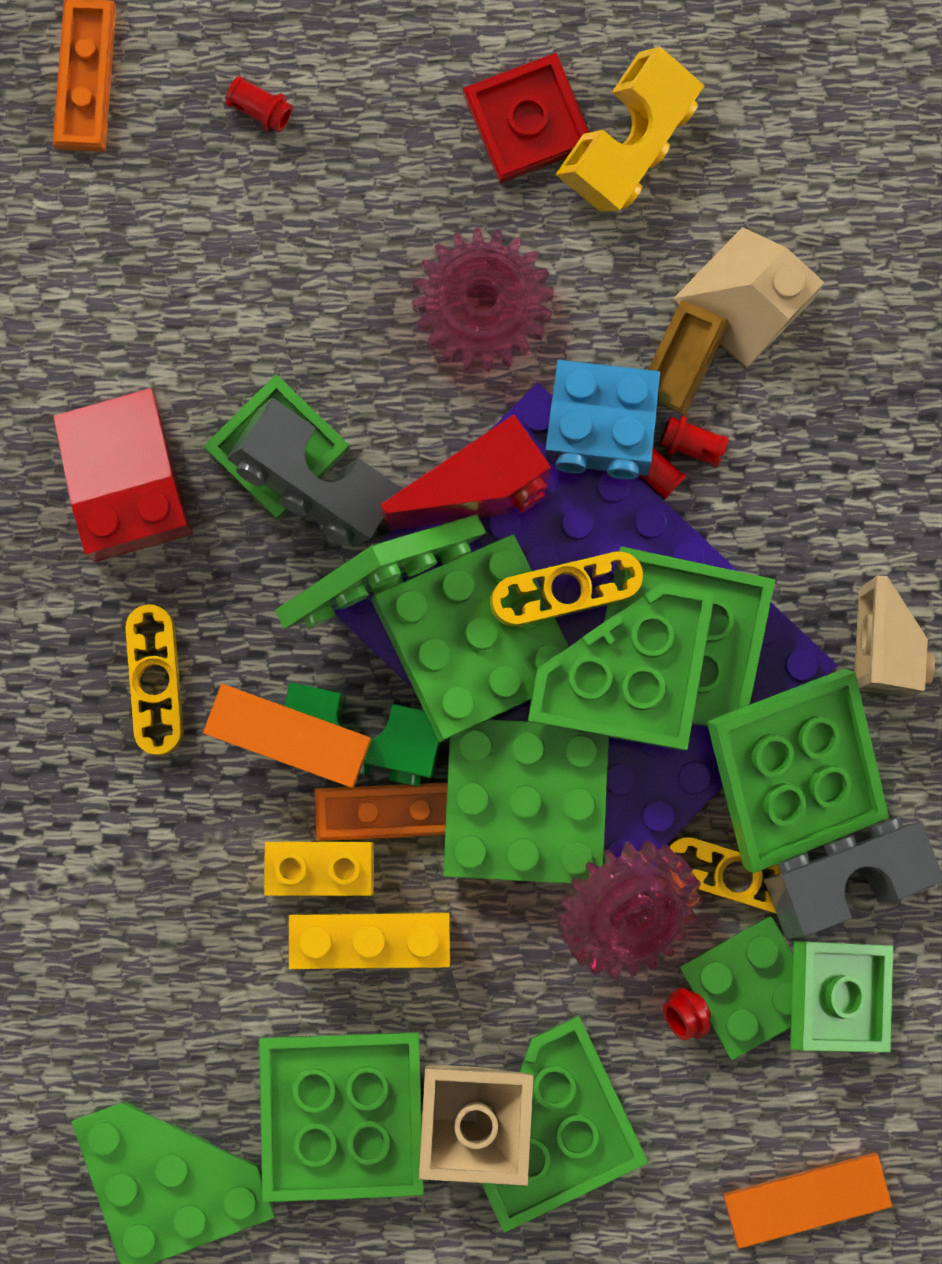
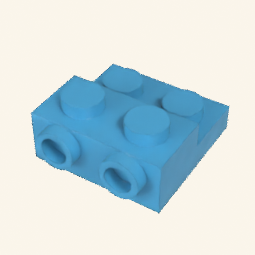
(602, 419)

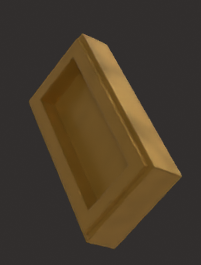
(686, 354)

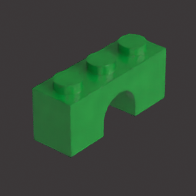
(404, 747)

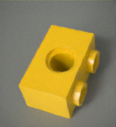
(319, 869)

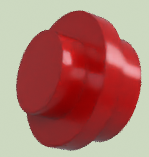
(687, 1014)

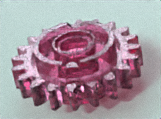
(486, 268)
(630, 909)

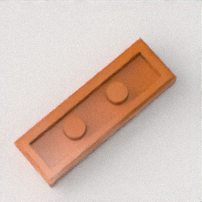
(84, 75)
(287, 735)
(380, 811)
(807, 1200)

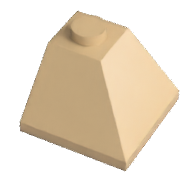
(756, 289)
(889, 643)
(476, 1125)

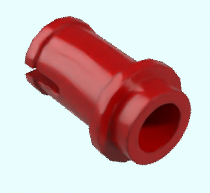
(259, 104)
(693, 441)
(662, 475)

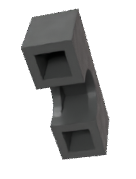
(274, 456)
(812, 892)

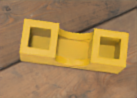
(659, 100)
(369, 940)

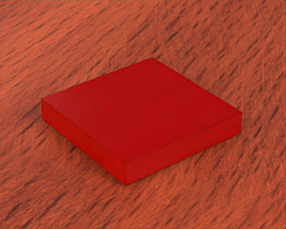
(526, 117)

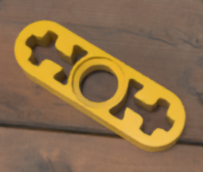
(600, 566)
(163, 641)
(704, 851)

